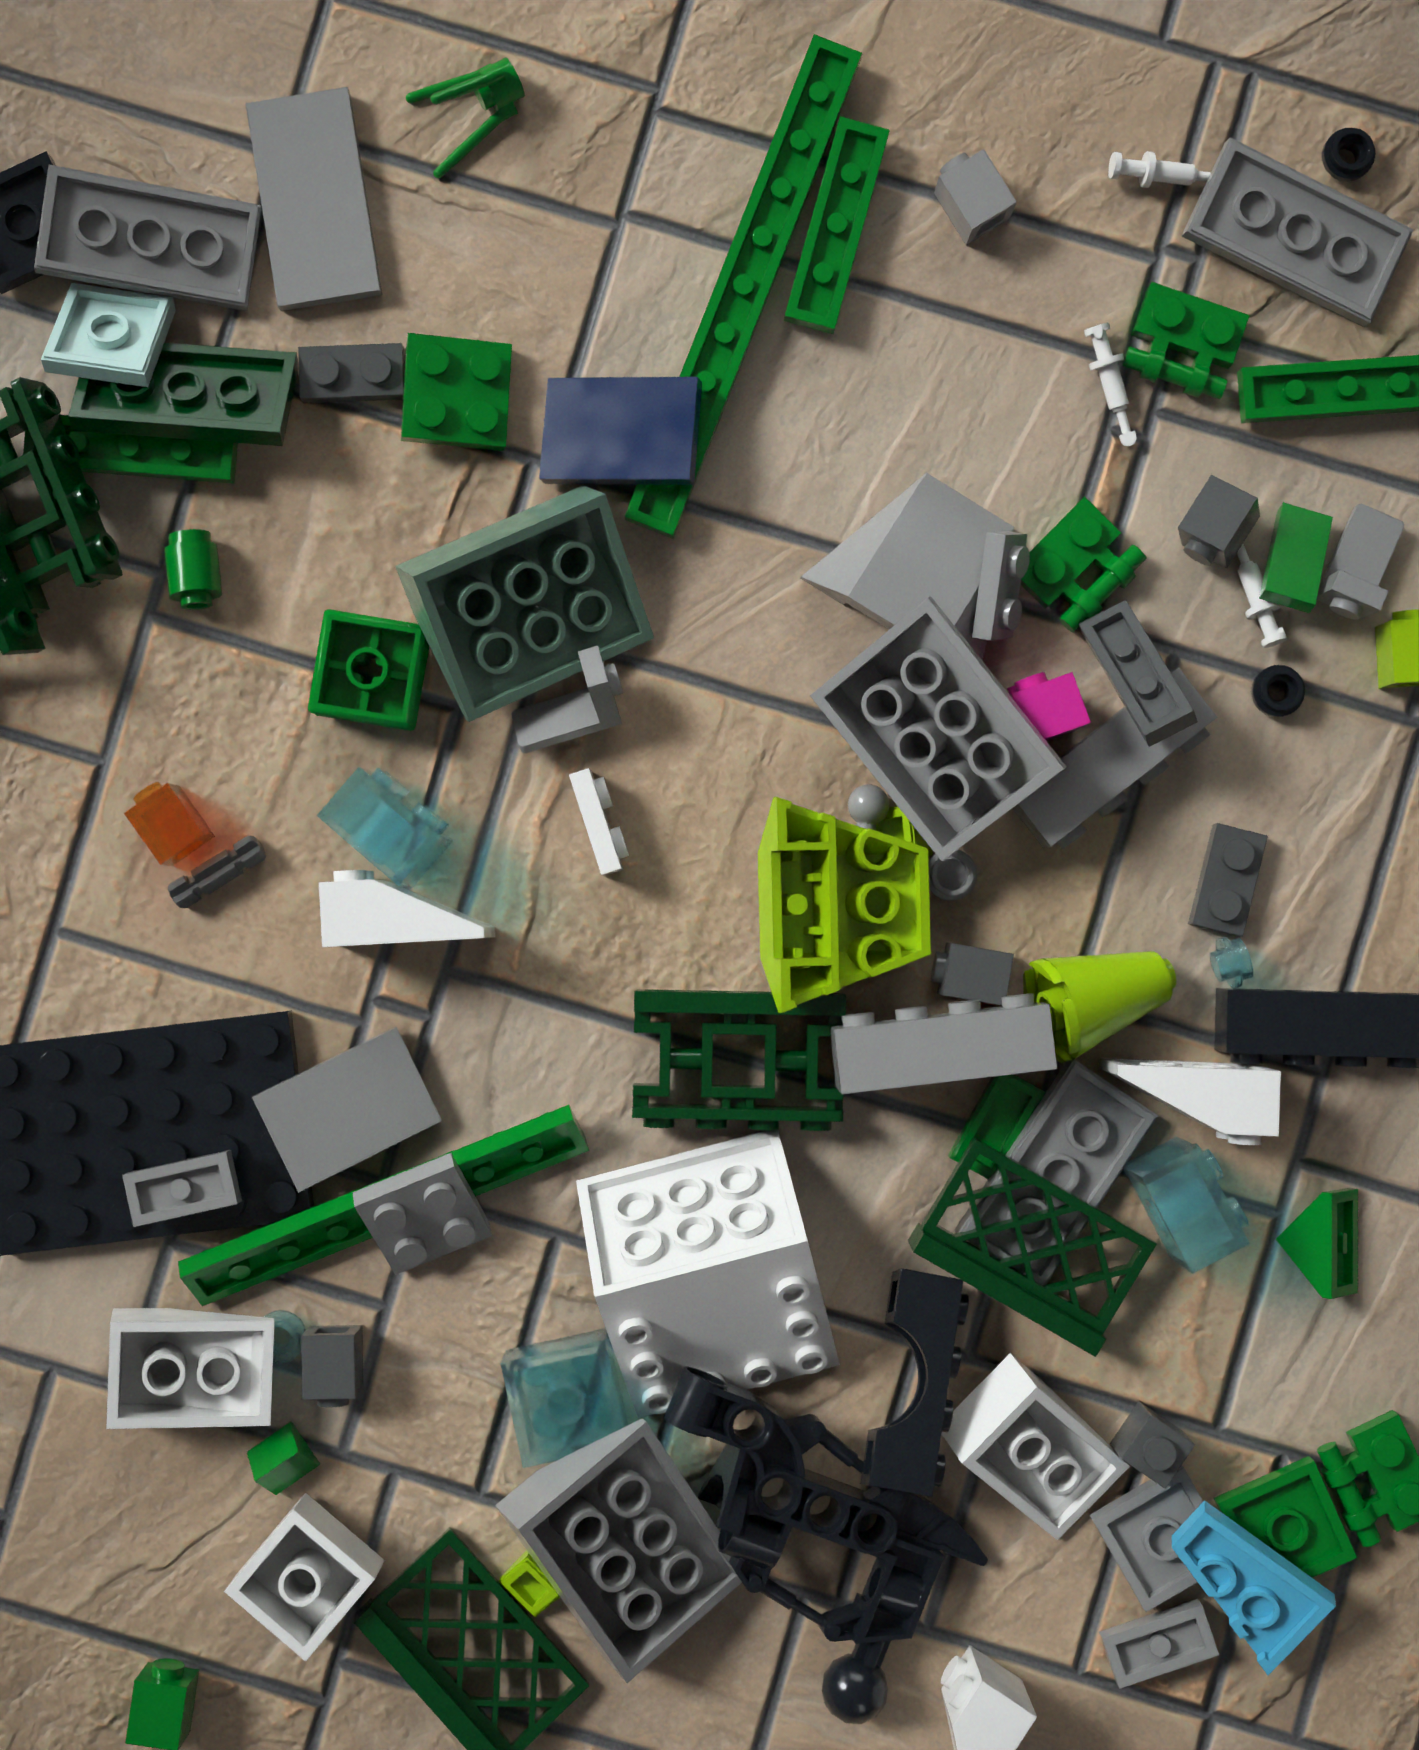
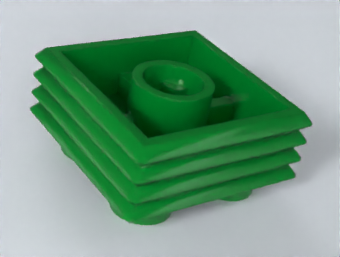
(350, 642)

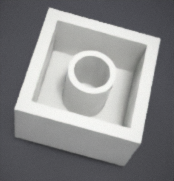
(305, 1577)

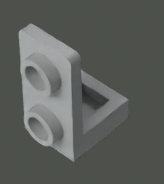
(1360, 563)
(575, 712)

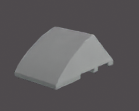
(912, 550)

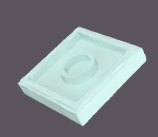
(108, 335)

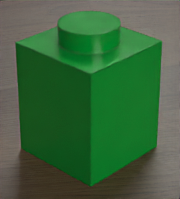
(162, 1705)

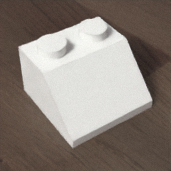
(985, 1704)

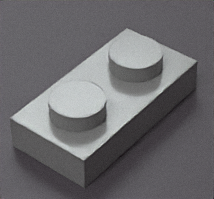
(1001, 573)
(182, 1188)
(1158, 1643)

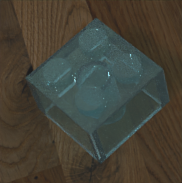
(385, 827)
(1187, 1203)
(563, 1395)

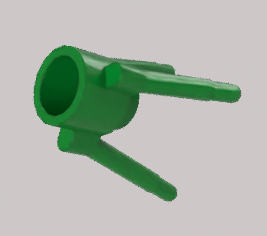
(494, 86)

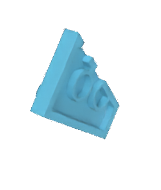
(1255, 1586)

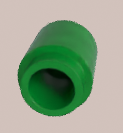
(193, 569)

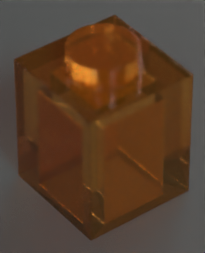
(168, 822)

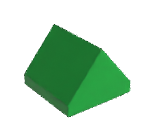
(281, 1459)

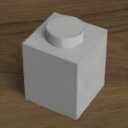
(974, 195)

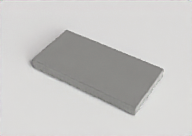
(313, 199)
(1297, 232)
(147, 238)
(1076, 1140)

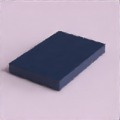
(621, 430)

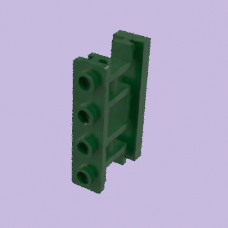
(63, 493)
(737, 1100)

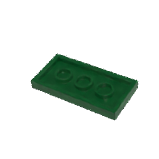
(196, 396)

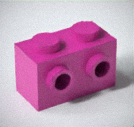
(1052, 704)

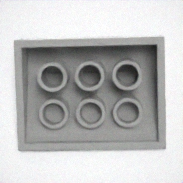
(937, 729)
(623, 1544)

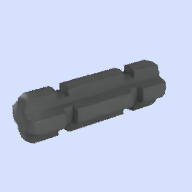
(216, 872)

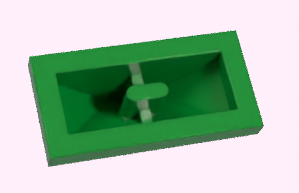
(1326, 1243)

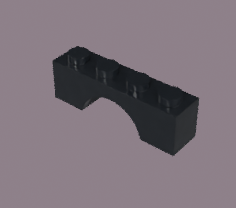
(906, 1451)

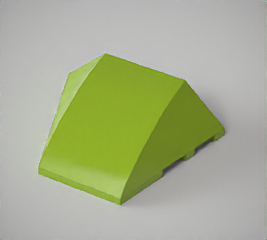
(836, 903)

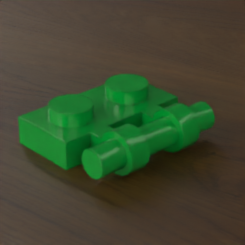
(1189, 327)
(1067, 552)
(1392, 1468)

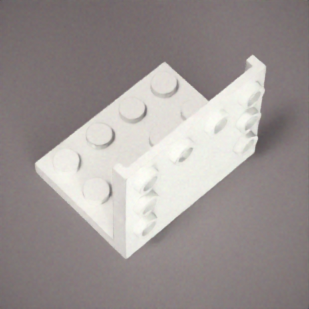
(705, 1270)

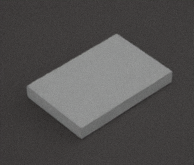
(346, 1109)

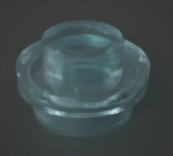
(1231, 962)
(295, 1328)

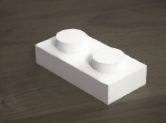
(592, 800)

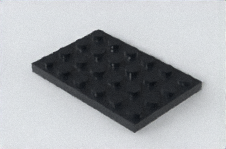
(132, 1101)

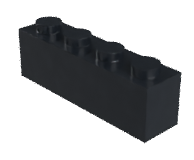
(1317, 1024)

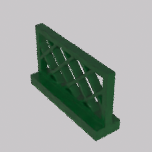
(1009, 1285)
(428, 1673)

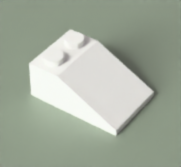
(379, 912)
(1227, 1097)
(188, 1369)
(1032, 1447)

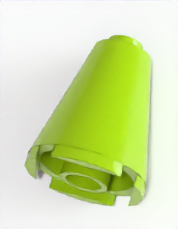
(1097, 995)

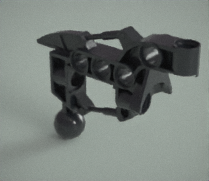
(756, 1528)

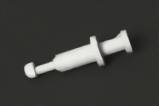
(1155, 170)
(1111, 379)
(1261, 609)

